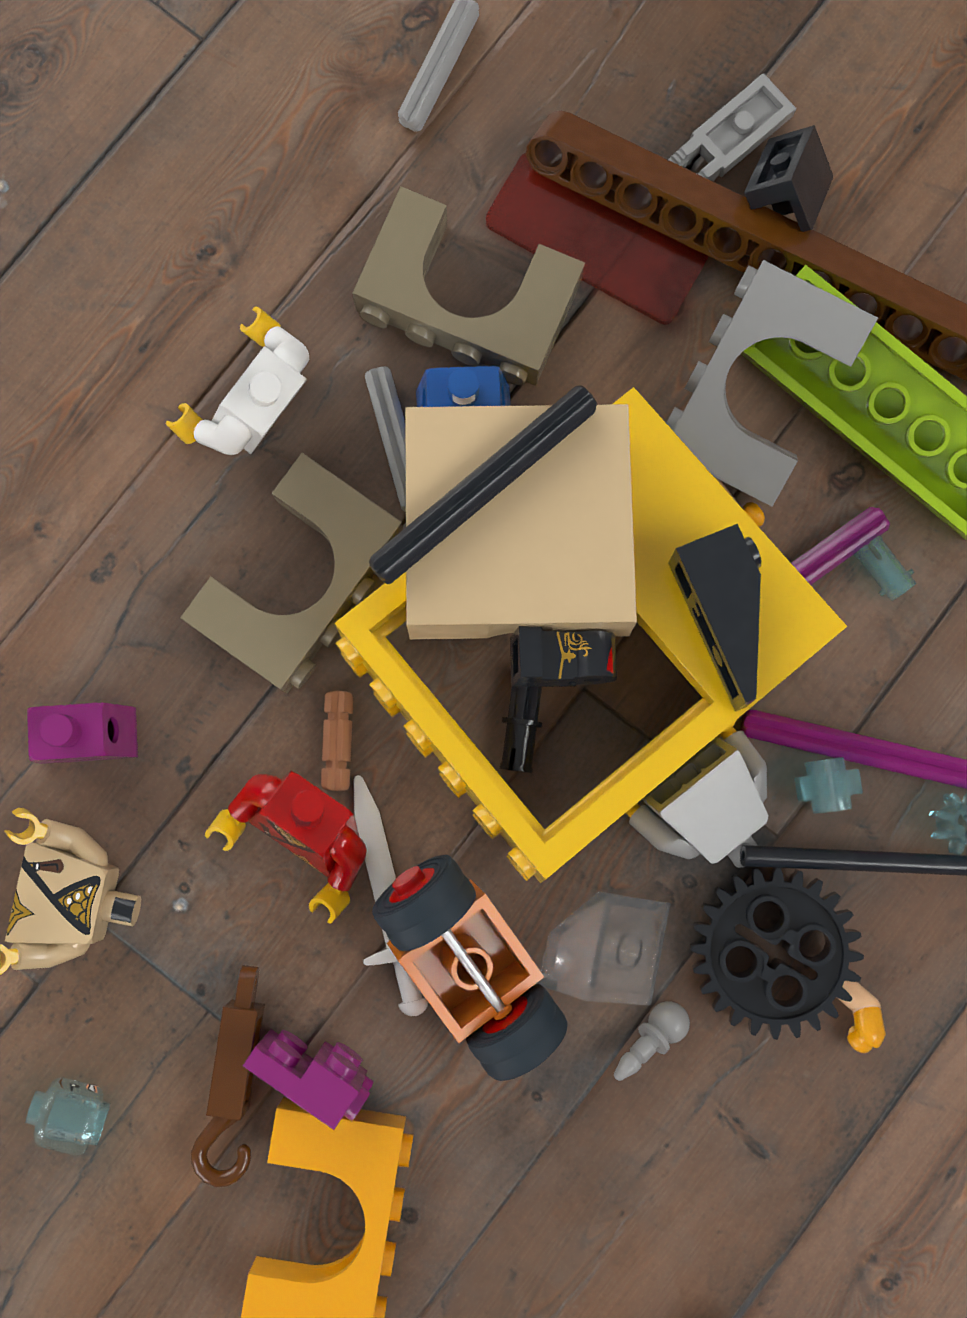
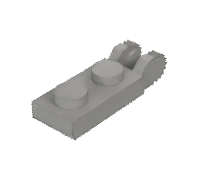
(737, 128)

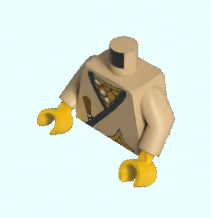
(61, 896)

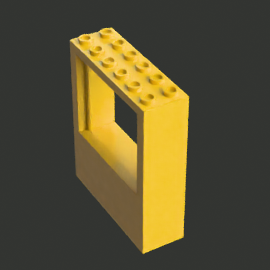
(671, 506)

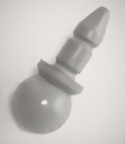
(666, 1025)

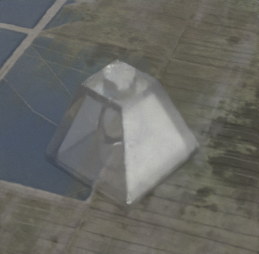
(607, 950)

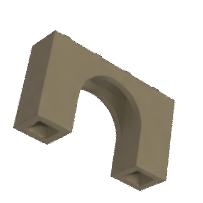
(514, 338)
(284, 645)

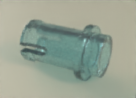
(888, 571)

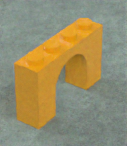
(367, 1159)

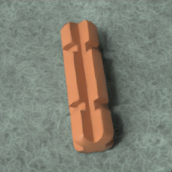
(337, 741)

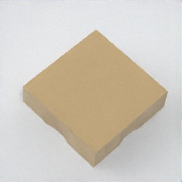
(544, 548)

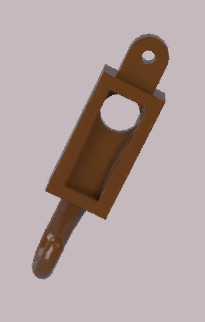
(230, 1080)

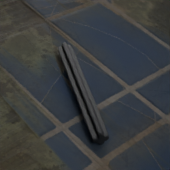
(482, 484)

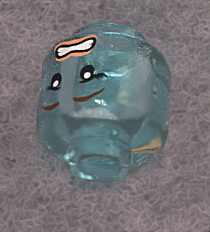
(68, 1116)

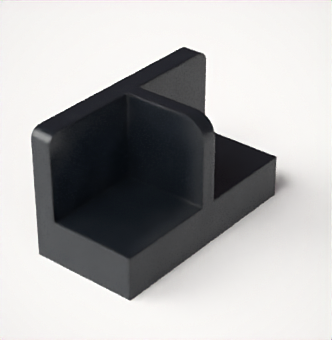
(792, 176)

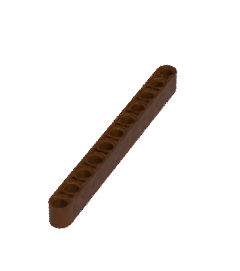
(756, 234)

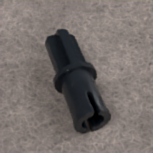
(521, 729)

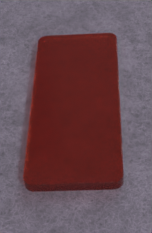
(618, 252)

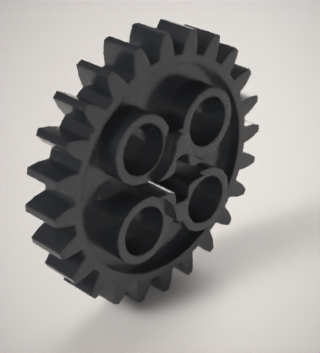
(751, 990)

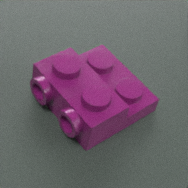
(323, 1085)

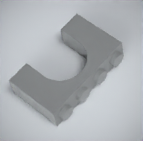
(770, 307)

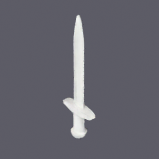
(381, 877)

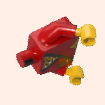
(305, 824)

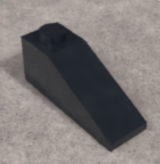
(723, 596)

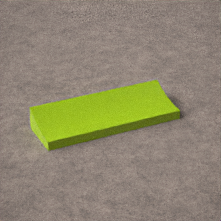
(884, 407)

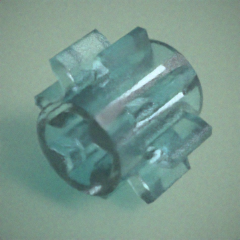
(828, 785)
(948, 823)

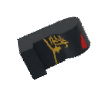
(561, 657)

